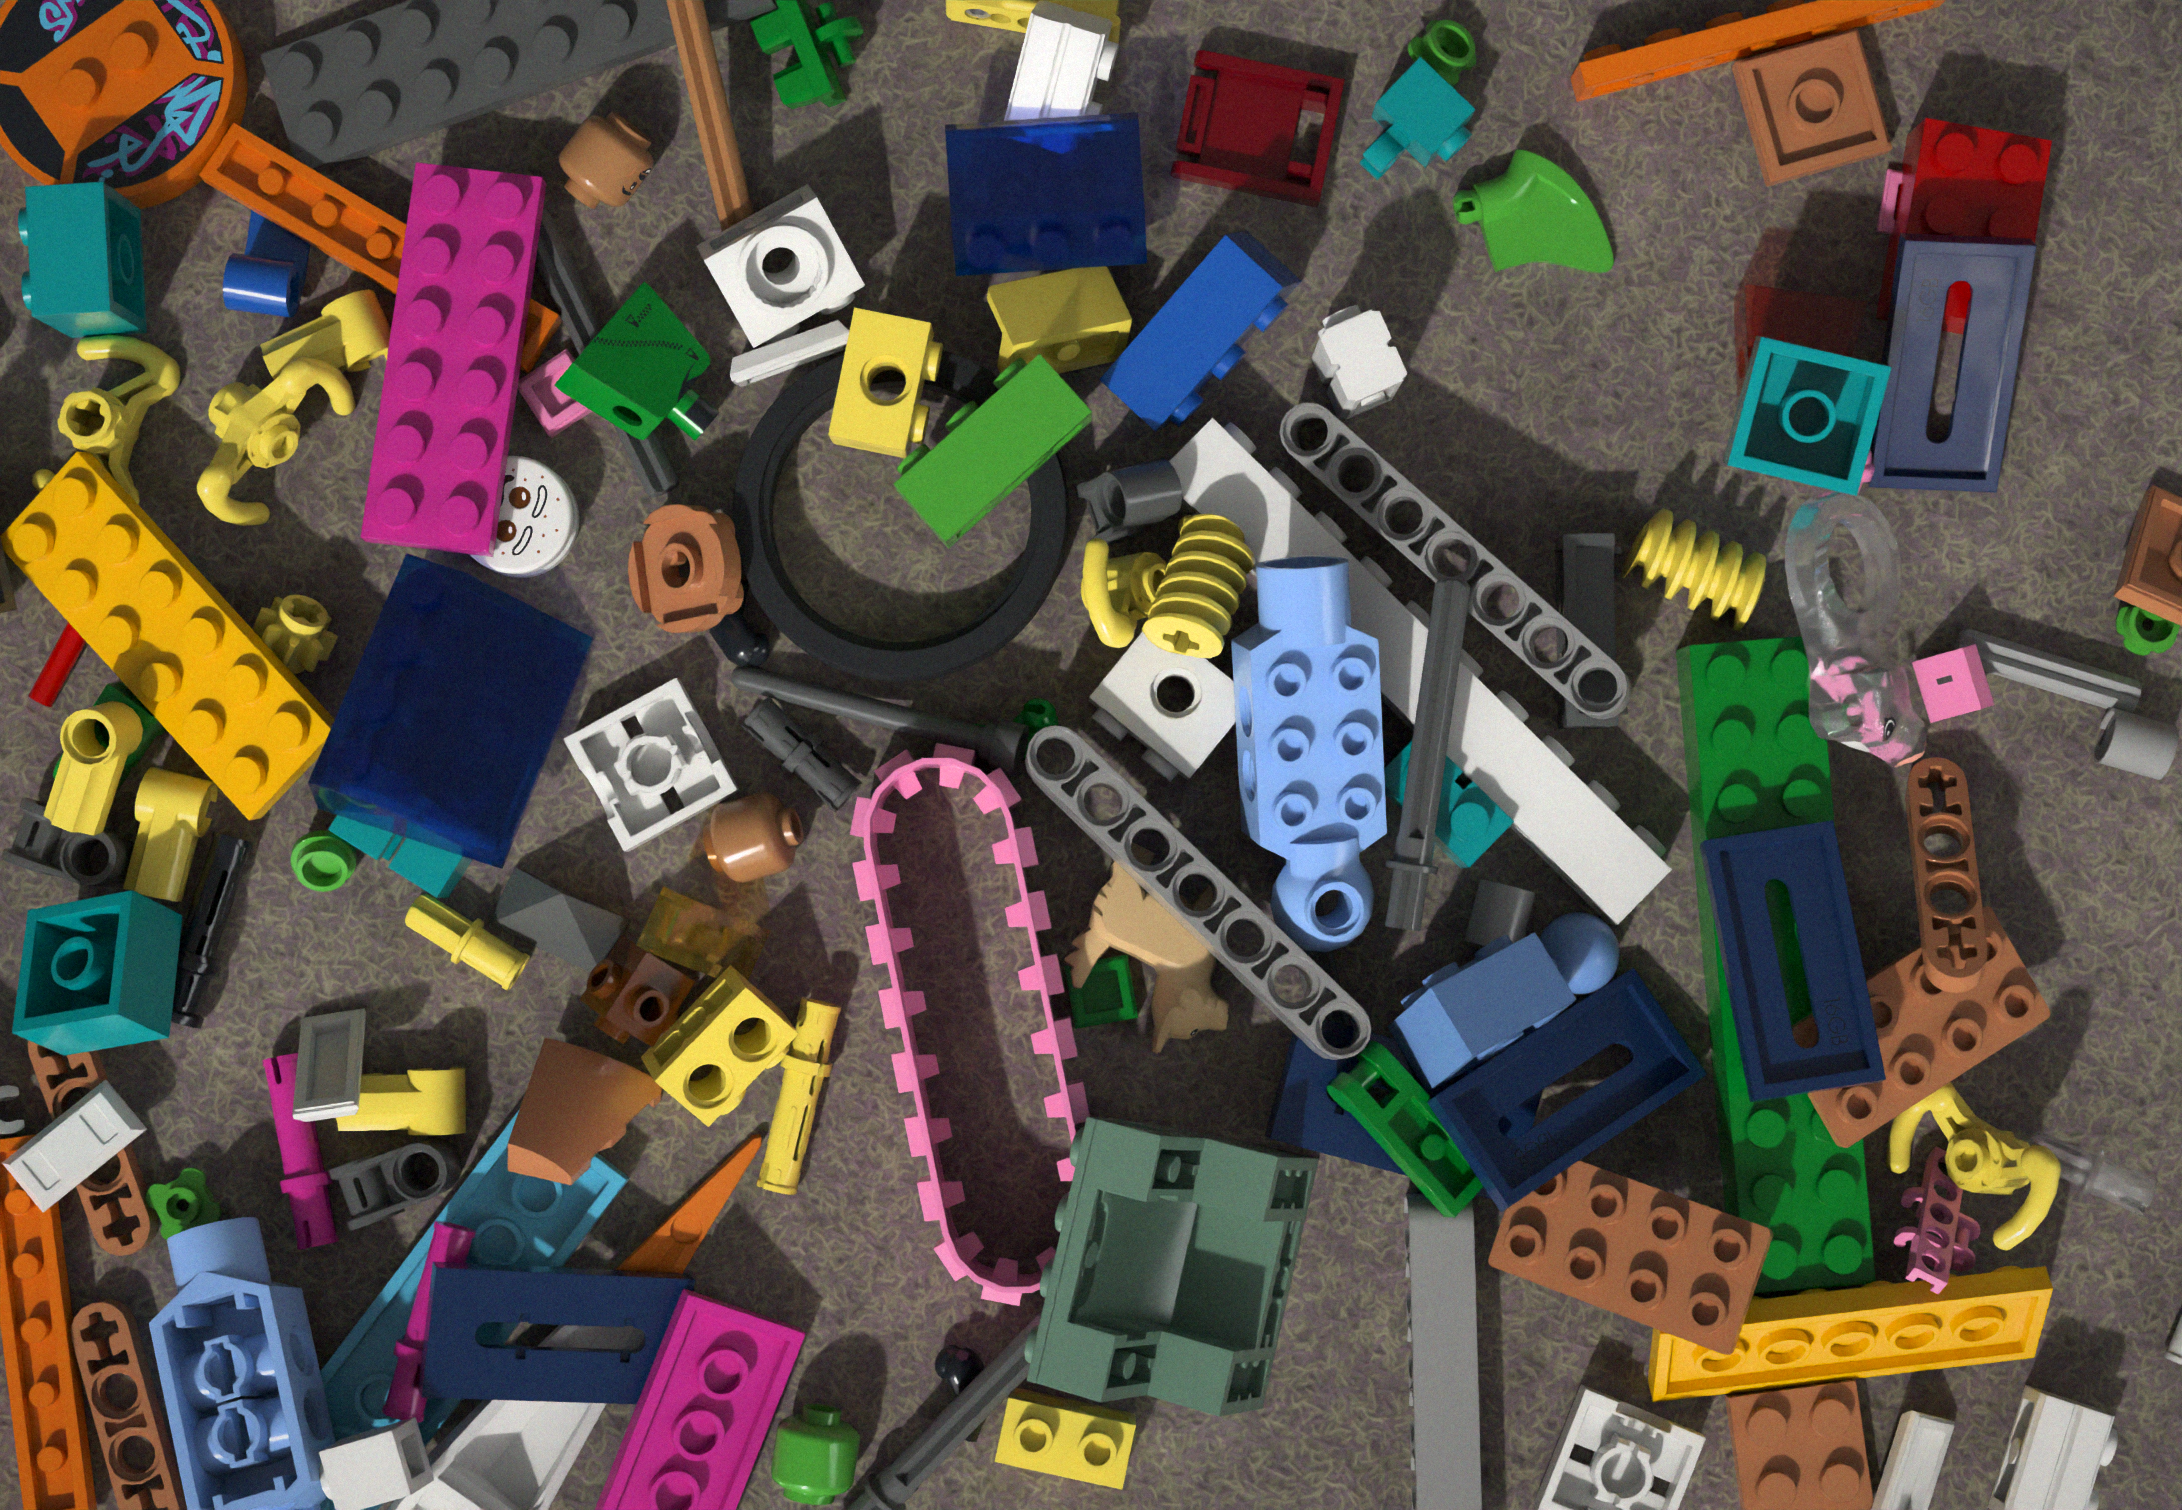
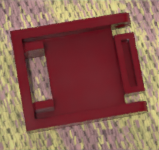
(1247, 127)

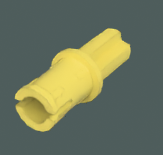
(466, 940)

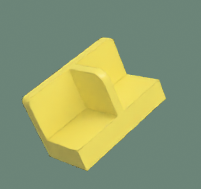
(1064, 315)

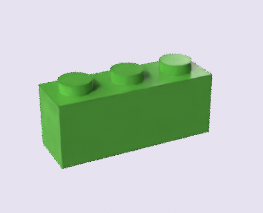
(991, 448)

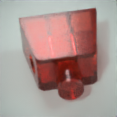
(1794, 318)

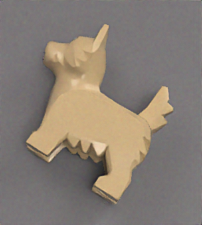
(1139, 926)

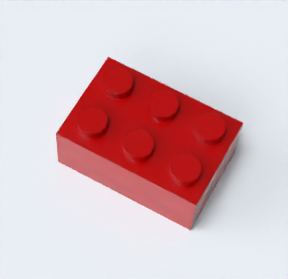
(1965, 185)

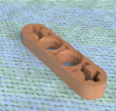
(1950, 873)
(130, 1174)
(118, 1424)

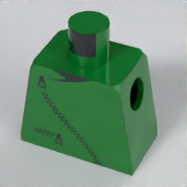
(642, 370)

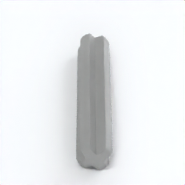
(2052, 672)

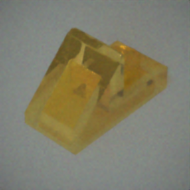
(701, 935)

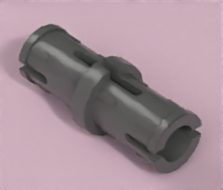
(801, 754)

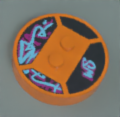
(118, 91)

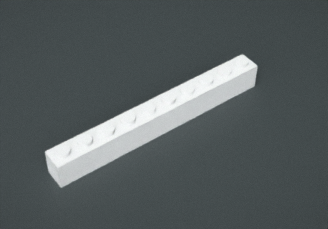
(1528, 778)

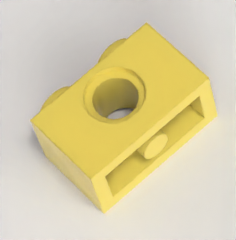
(873, 346)

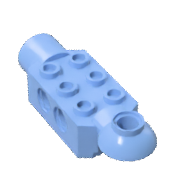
(1311, 746)
(240, 1375)

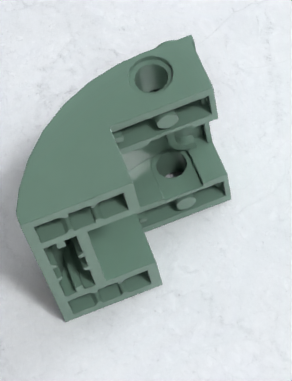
(1170, 1267)

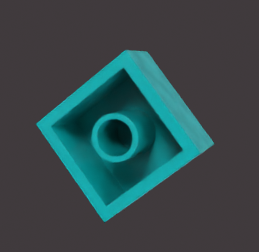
(83, 260)
(1806, 415)
(97, 973)

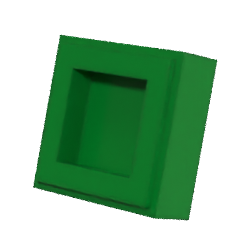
(1105, 995)

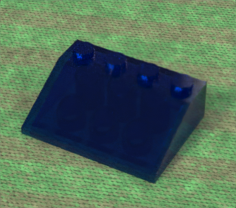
(450, 713)

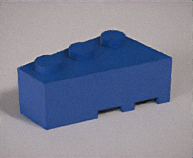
(1201, 331)

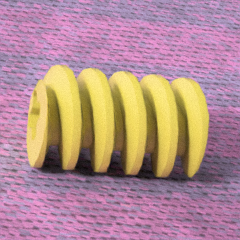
(1698, 567)
(1200, 588)

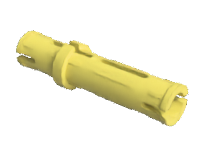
(795, 1109)

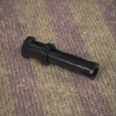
(206, 923)

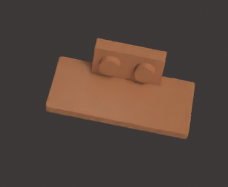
(1929, 1033)
(1636, 1253)

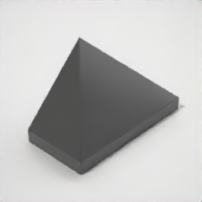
(557, 920)

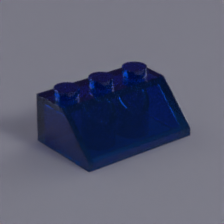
(1046, 194)

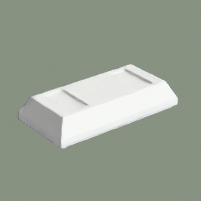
(789, 353)
(329, 1065)
(74, 1145)
(1913, 1462)

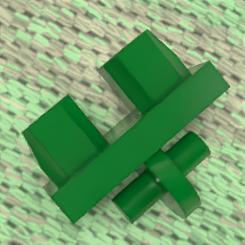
(814, 76)

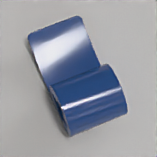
(270, 272)

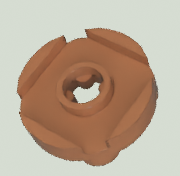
(714, 562)

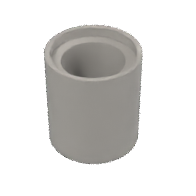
(2137, 744)
(1498, 912)

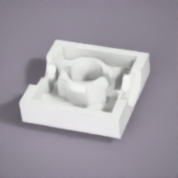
(636, 771)
(1628, 1453)

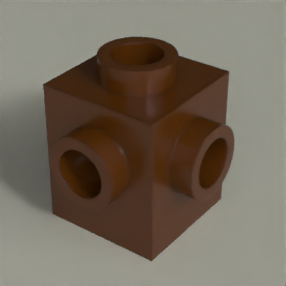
(635, 993)

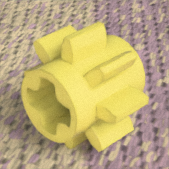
(296, 631)

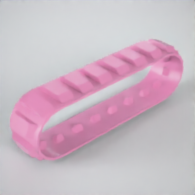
(899, 1005)

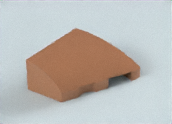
(574, 1110)

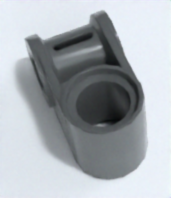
(1131, 499)
(64, 853)
(388, 1182)

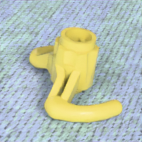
(101, 419)
(262, 432)
(1119, 589)
(1982, 1160)

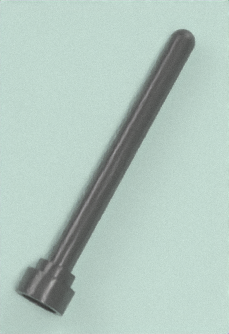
(998, 744)

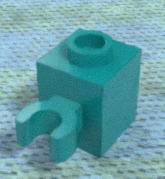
(1419, 116)

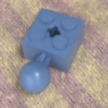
(1502, 996)

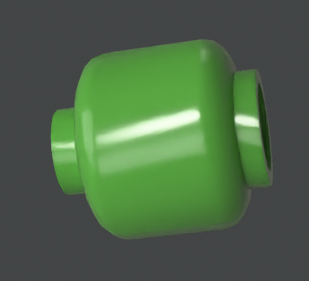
(815, 1455)

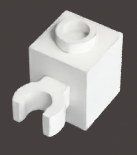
(375, 1466)

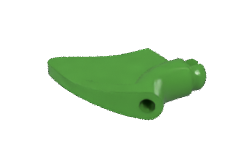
(1536, 217)

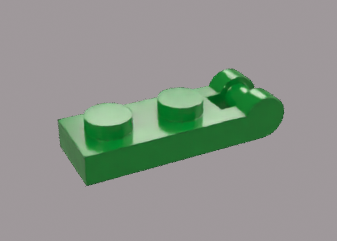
(1406, 1128)

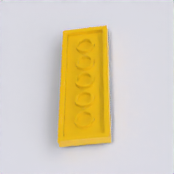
(168, 635)
(1862, 1334)

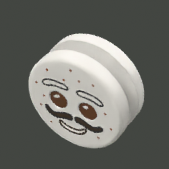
(534, 522)

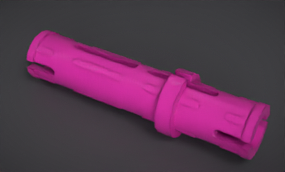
(301, 1159)
(448, 1244)

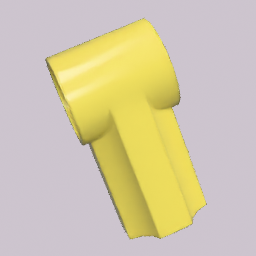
(345, 336)
(89, 771)
(171, 819)
(417, 1101)

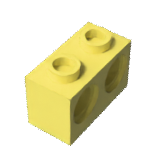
(707, 1037)
(1066, 1438)

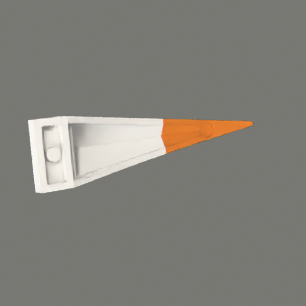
(522, 1450)

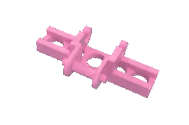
(1941, 1218)

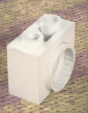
(815, 281)
(1174, 739)

